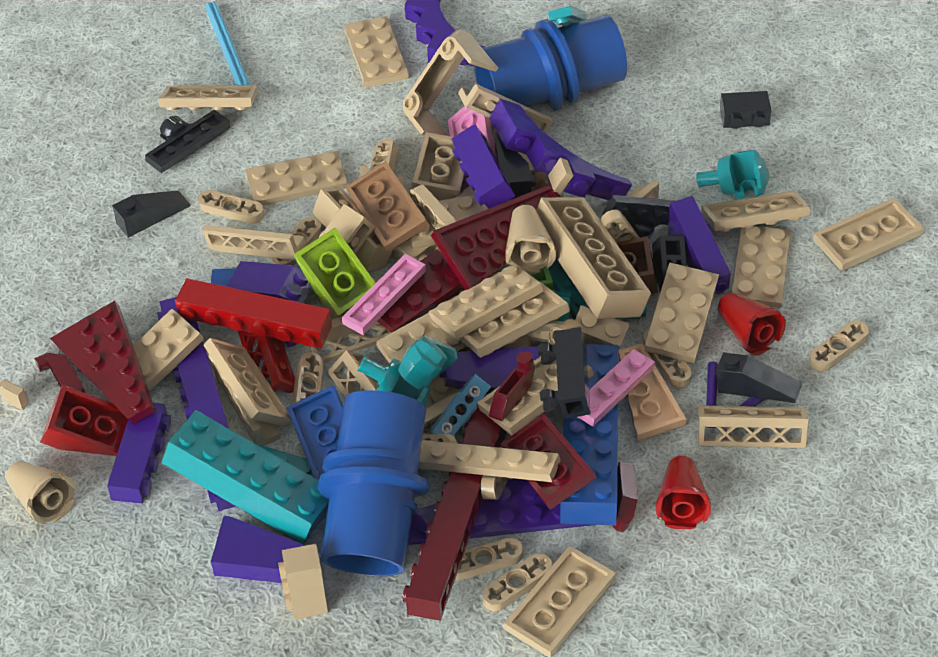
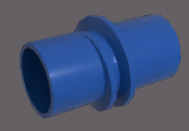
(556, 62)
(373, 483)

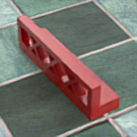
(276, 361)

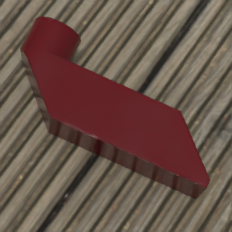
(60, 368)
(513, 387)
(626, 495)

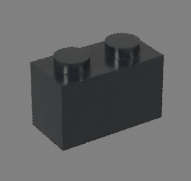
(745, 109)

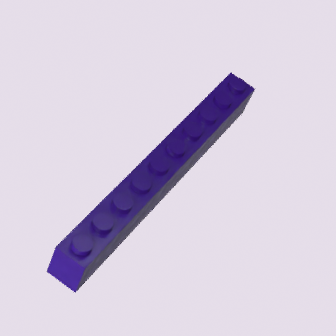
(198, 387)

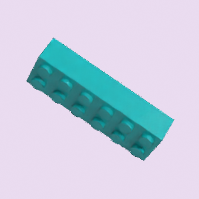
(247, 476)

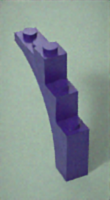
(431, 24)
(524, 136)

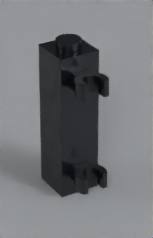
(571, 373)

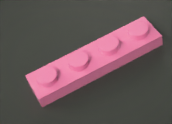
(384, 294)
(617, 385)

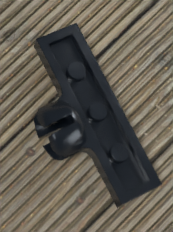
(184, 139)
(641, 213)

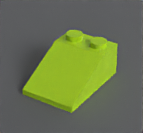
(334, 273)

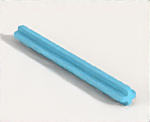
(226, 44)

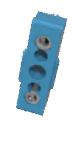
(475, 389)

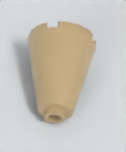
(529, 241)
(41, 491)

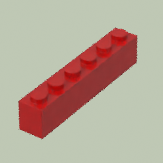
(254, 313)

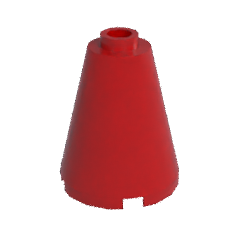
(751, 322)
(682, 495)

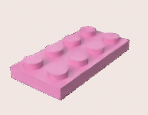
(465, 119)

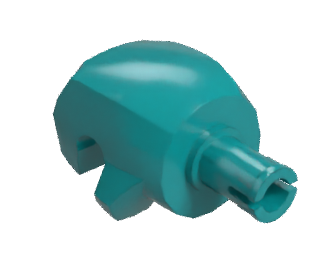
(740, 168)
(426, 360)
(391, 380)

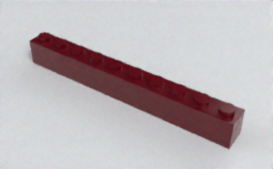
(450, 529)

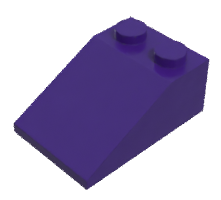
(271, 280)

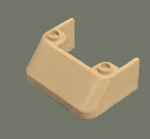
(437, 74)

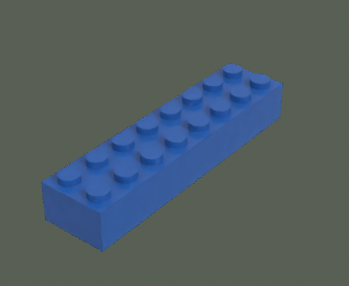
(598, 448)

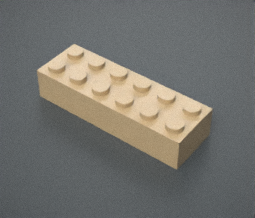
(593, 259)

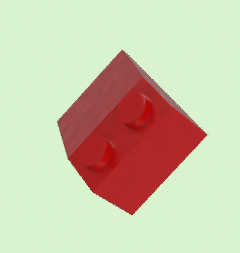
(84, 424)

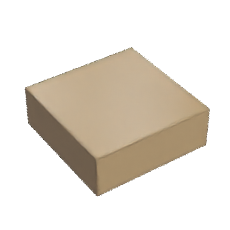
(560, 175)
(13, 394)

